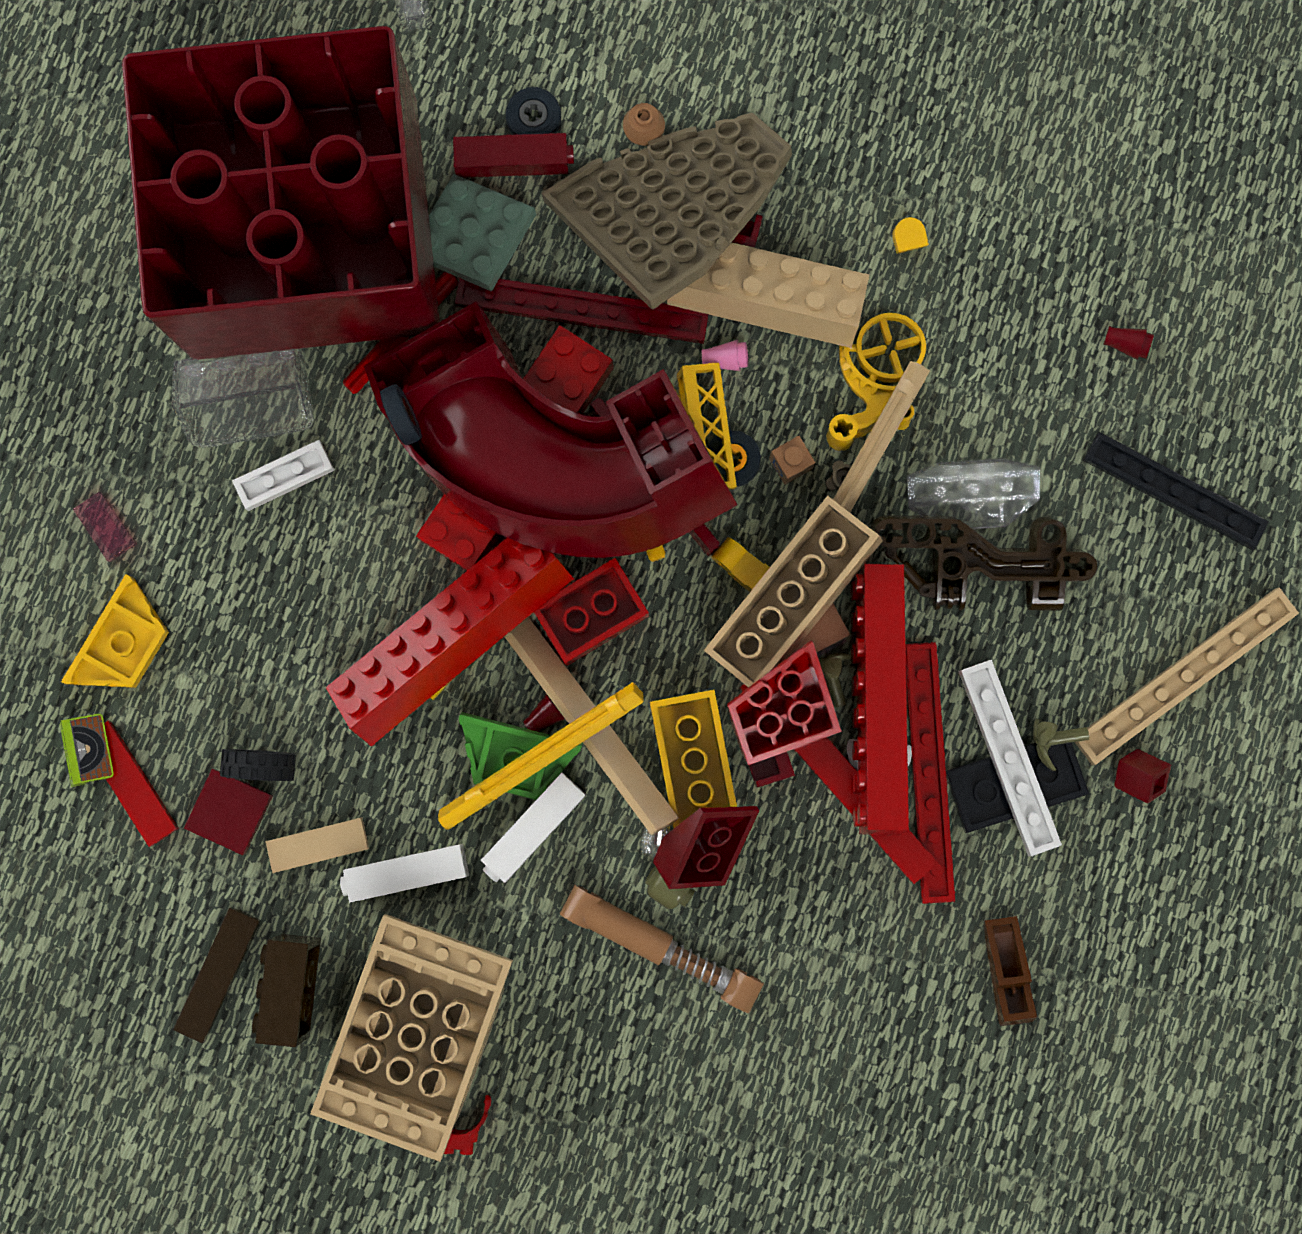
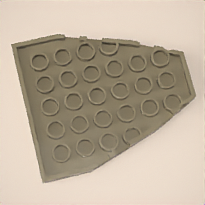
(674, 205)

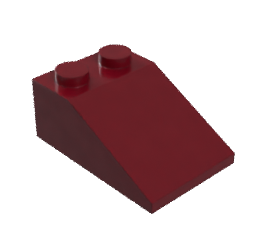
(704, 847)

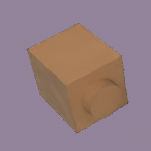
(791, 460)

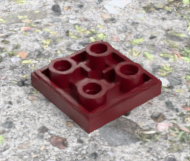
(228, 812)

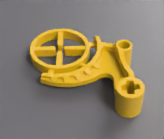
(872, 393)

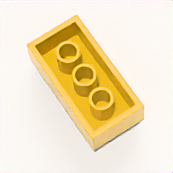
(692, 753)

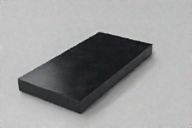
(981, 795)

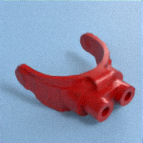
(464, 1139)

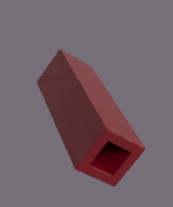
(512, 155)

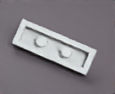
(283, 475)

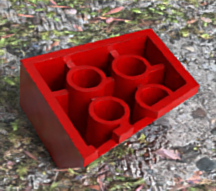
(784, 708)

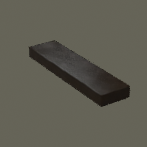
(216, 975)

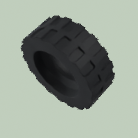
(257, 765)

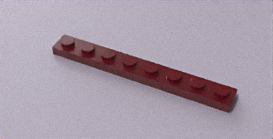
(585, 309)

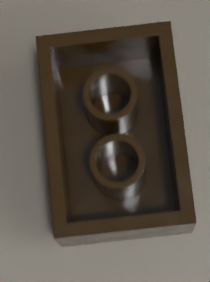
(286, 990)

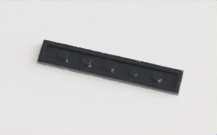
(1175, 491)

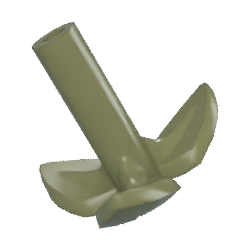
(831, 668)
(1046, 735)

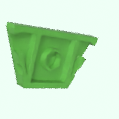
(496, 744)

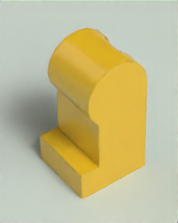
(740, 563)

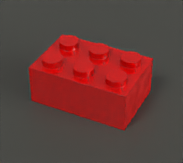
(591, 612)

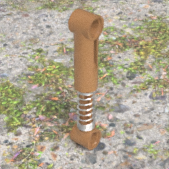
(658, 946)

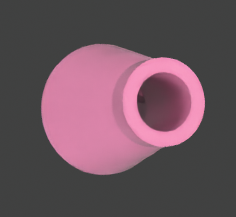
(729, 355)

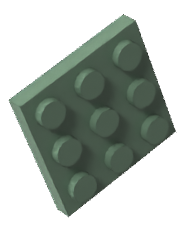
(476, 231)

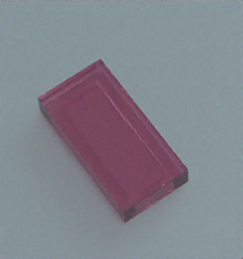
(104, 526)

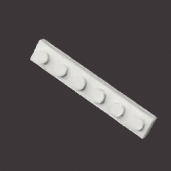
(1010, 758)

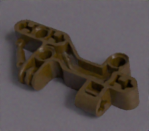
(1038, 565)

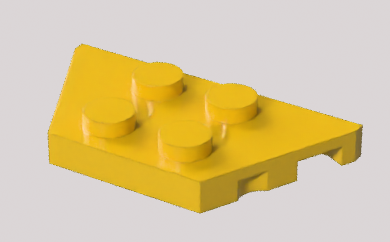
(120, 641)

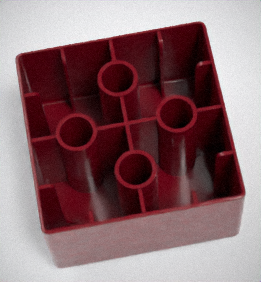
(279, 193)

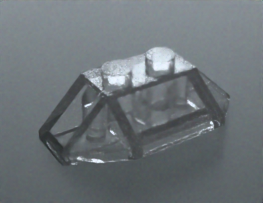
(975, 491)

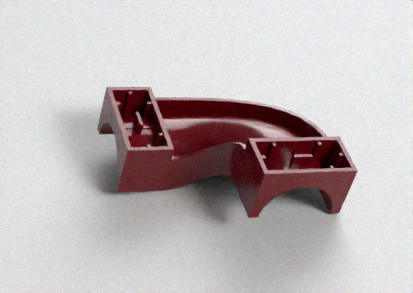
(539, 468)

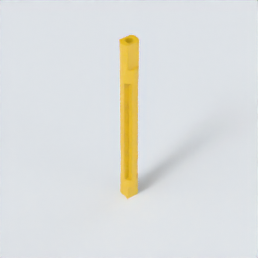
(541, 755)

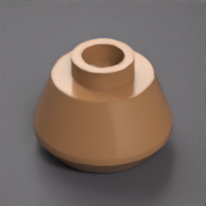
(643, 124)

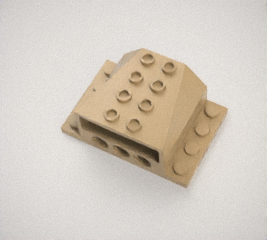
(412, 1037)

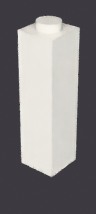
(532, 829)
(404, 873)

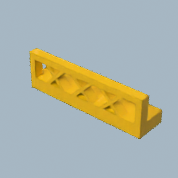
(689, 394)

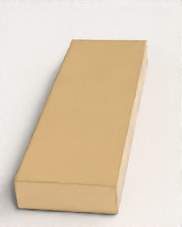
(317, 845)

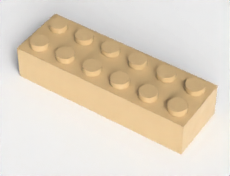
(780, 294)
(794, 593)

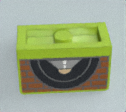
(86, 749)

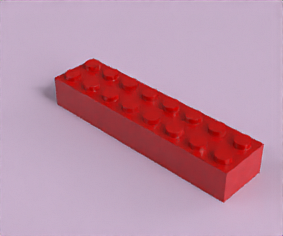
(565, 373)
(445, 637)
(880, 700)

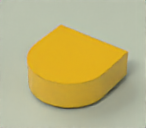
(909, 235)

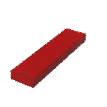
(137, 792)

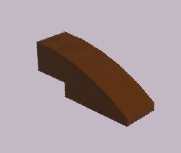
(1009, 971)

